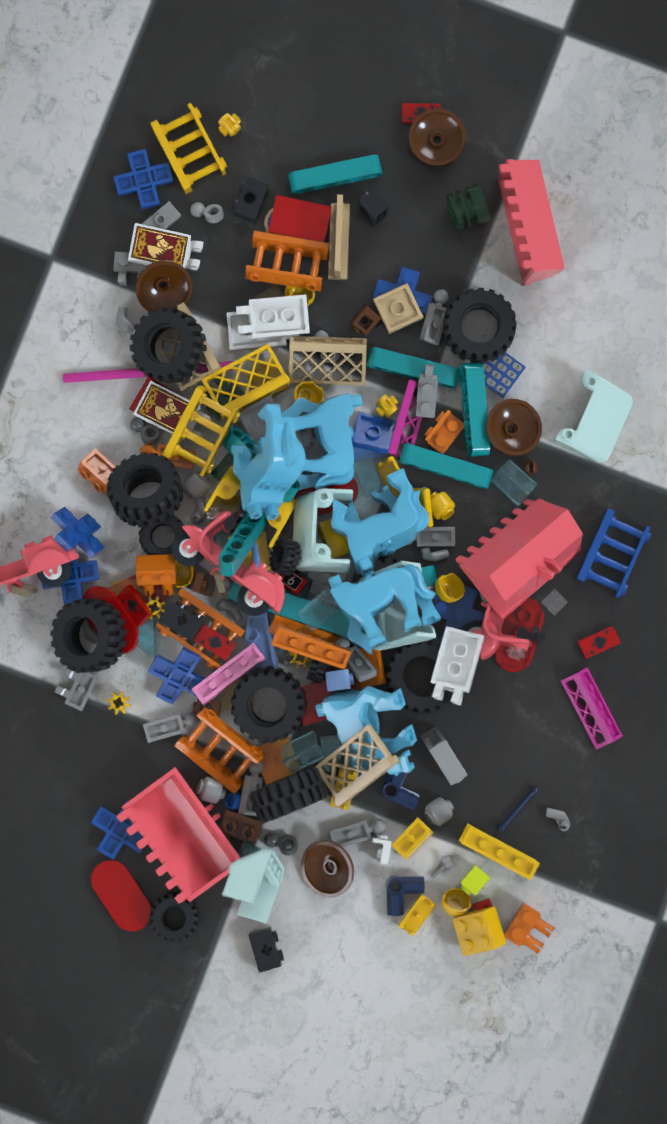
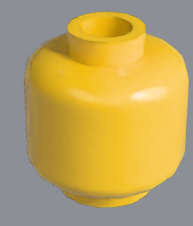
(441, 505)

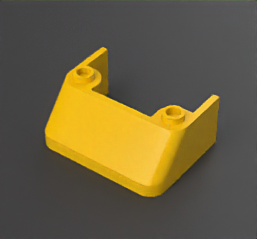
(227, 489)

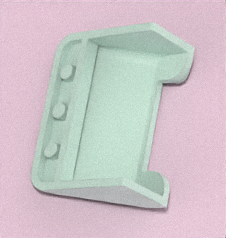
(600, 421)
(392, 621)

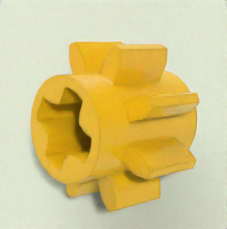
(229, 124)
(386, 406)
(152, 602)
(298, 662)
(123, 699)

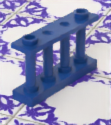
(594, 555)

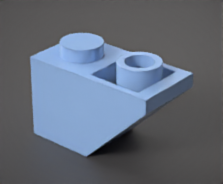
(339, 680)

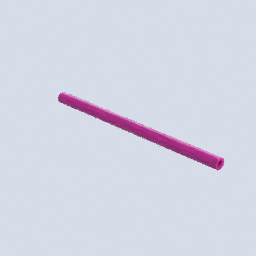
(119, 374)

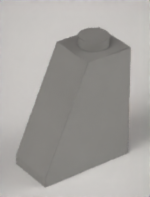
(443, 755)

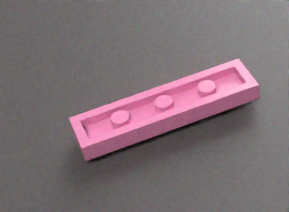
(228, 674)

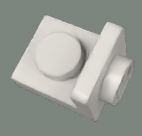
(384, 851)

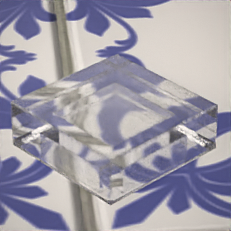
(554, 602)

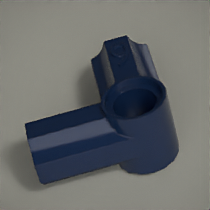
(402, 795)
(395, 898)

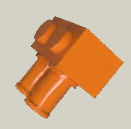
(156, 570)
(521, 924)

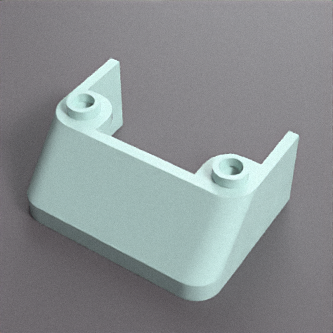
(317, 555)
(255, 883)

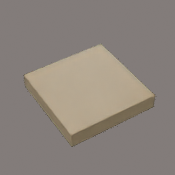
(398, 308)

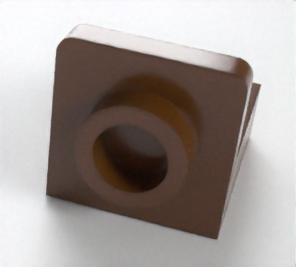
(204, 584)

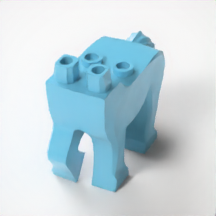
(333, 435)
(275, 467)
(381, 532)
(377, 594)
(355, 710)

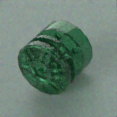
(467, 207)

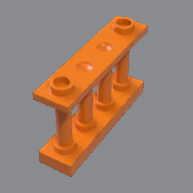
(289, 245)
(217, 621)
(313, 644)
(208, 762)

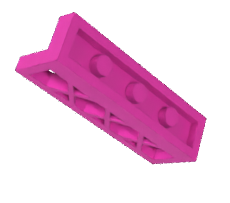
(401, 421)
(595, 707)

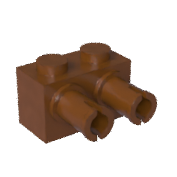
(240, 827)

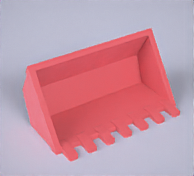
(530, 220)
(522, 554)
(180, 835)

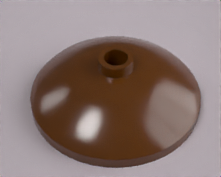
(439, 124)
(175, 291)
(524, 423)
(319, 872)

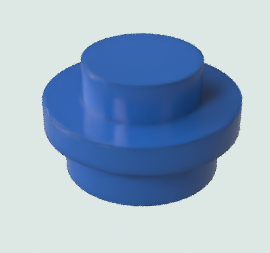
(233, 801)

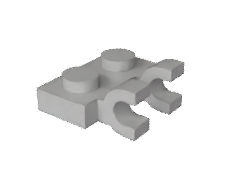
(123, 266)
(80, 690)

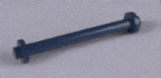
(517, 809)

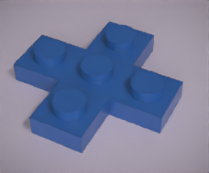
(143, 179)
(406, 276)
(77, 532)
(79, 574)
(460, 611)
(176, 674)
(116, 832)

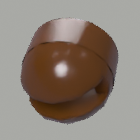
(526, 467)

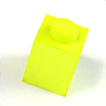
(474, 880)

